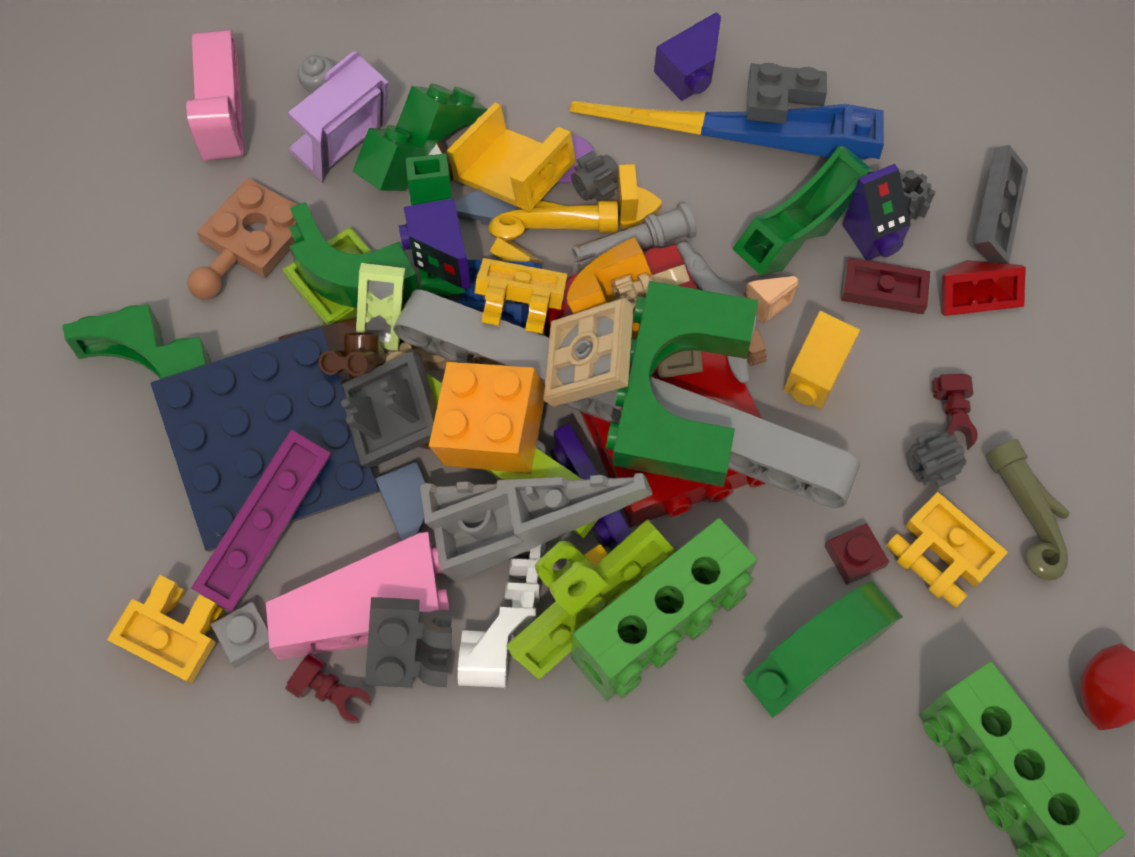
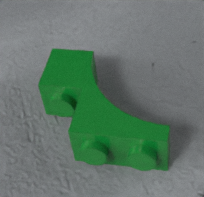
(424, 121)
(808, 214)
(137, 337)

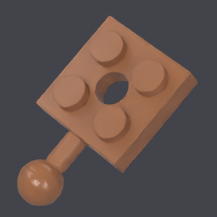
(228, 235)

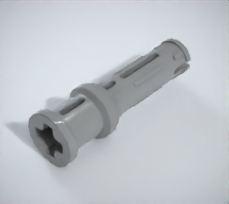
(652, 232)

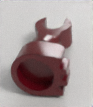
(956, 389)
(310, 676)

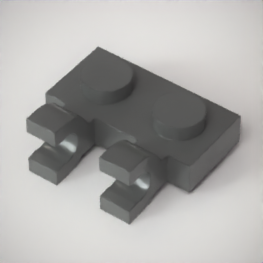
(393, 639)

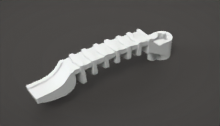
(484, 653)

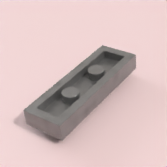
(1001, 205)

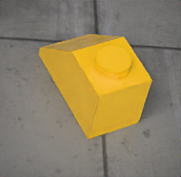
(821, 360)

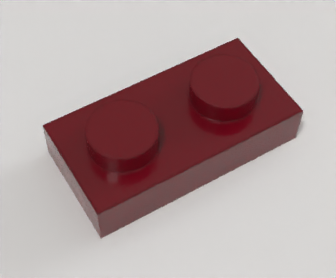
(886, 286)

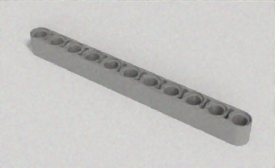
(758, 446)

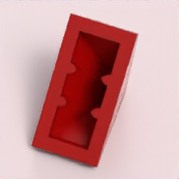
(982, 287)

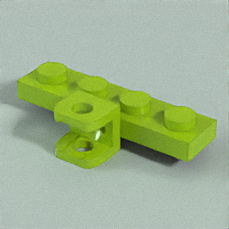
(583, 592)

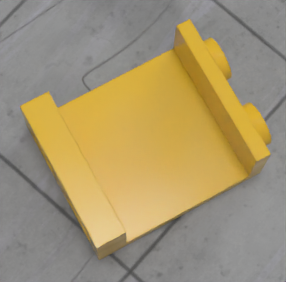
(508, 162)

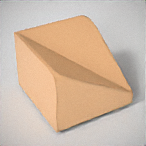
(772, 295)

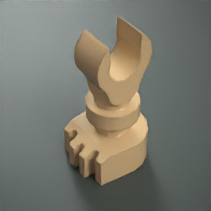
(625, 288)

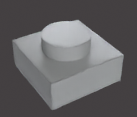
(242, 634)

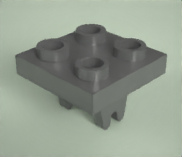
(390, 409)

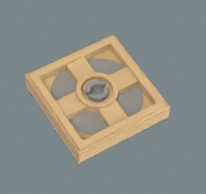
(589, 353)

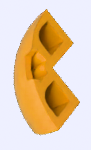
(593, 283)

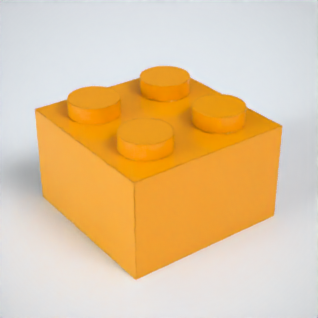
(488, 417)

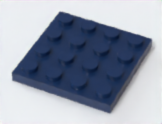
(235, 416)

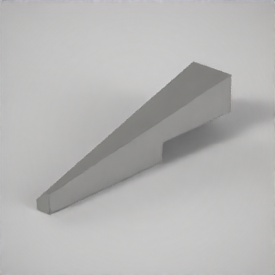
(498, 521)

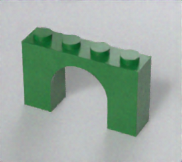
(674, 322)

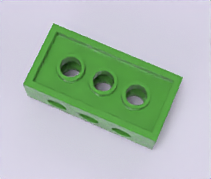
(663, 610)
(1033, 773)

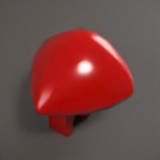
(1109, 687)

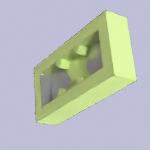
(380, 302)

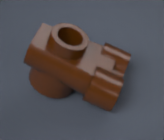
(358, 358)

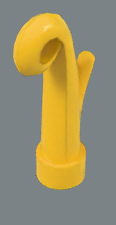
(556, 216)

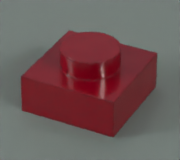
(856, 554)

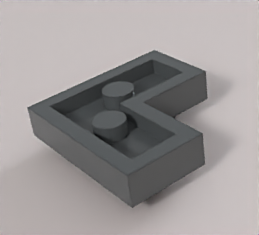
(774, 86)

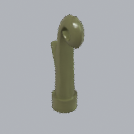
(1037, 505)

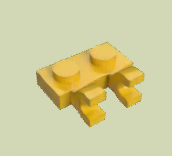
(519, 283)
(162, 640)

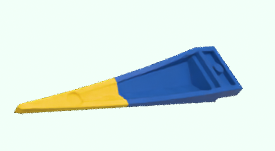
(806, 130)

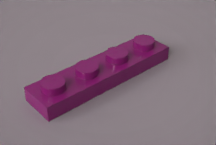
(261, 521)

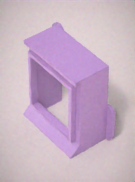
(339, 113)

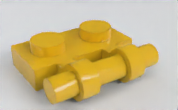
(955, 540)

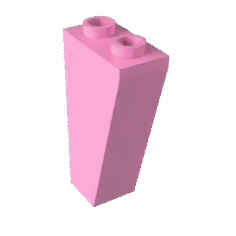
(336, 608)

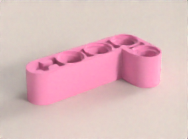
(216, 110)

